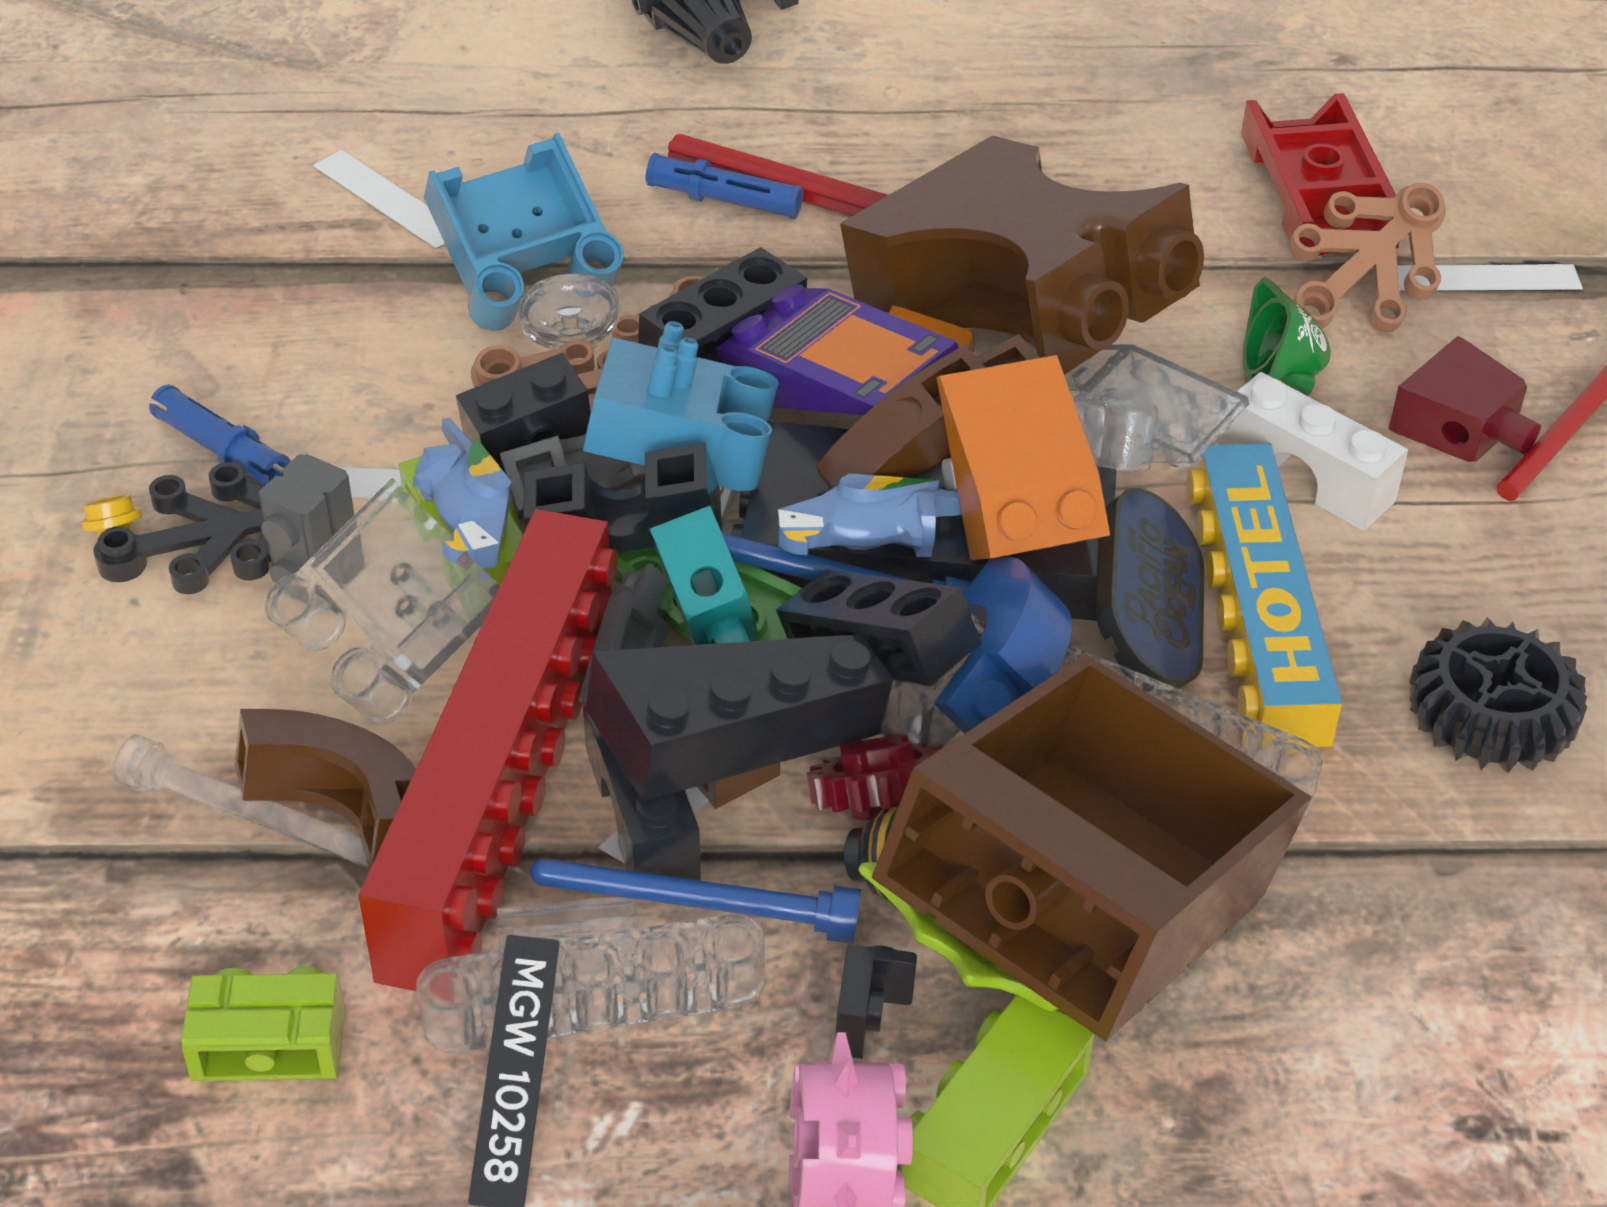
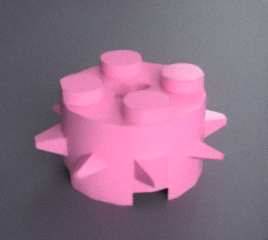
(848, 1132)

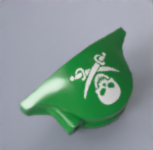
(1283, 339)

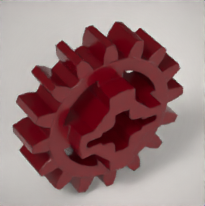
(867, 775)

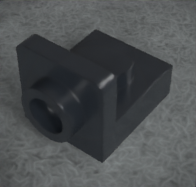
(868, 980)

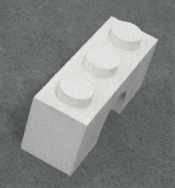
(1353, 465)

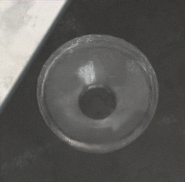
(567, 304)

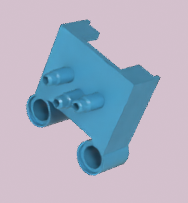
(518, 224)
(674, 399)

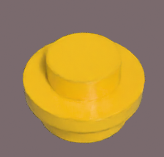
(110, 513)

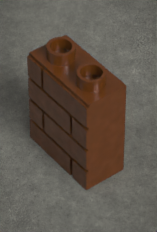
(1089, 841)

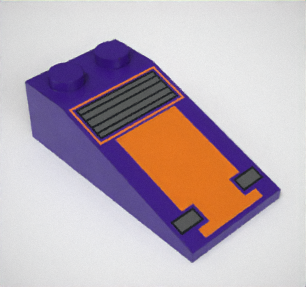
(832, 350)

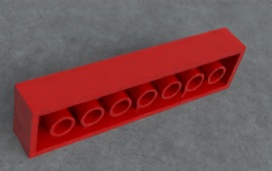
(489, 753)

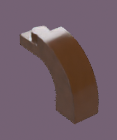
(323, 764)

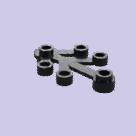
(220, 530)

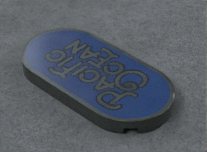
(1151, 589)

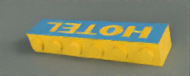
(1263, 593)

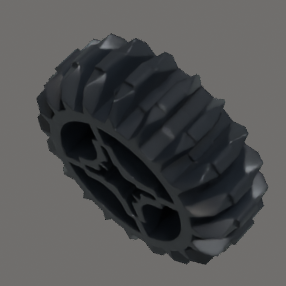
(1497, 695)

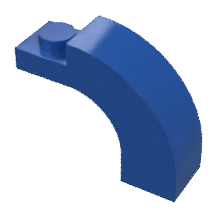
(1018, 649)

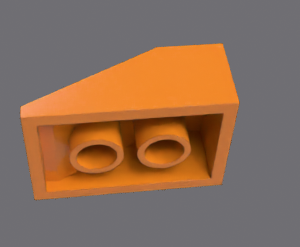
(1020, 459)

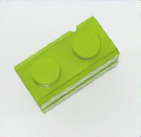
(264, 1025)

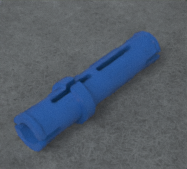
(705, 181)
(217, 434)

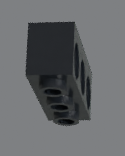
(720, 301)
(910, 625)

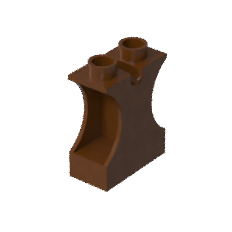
(1023, 255)

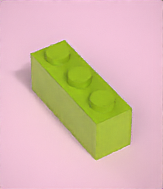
(996, 1105)

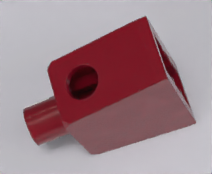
(1463, 404)

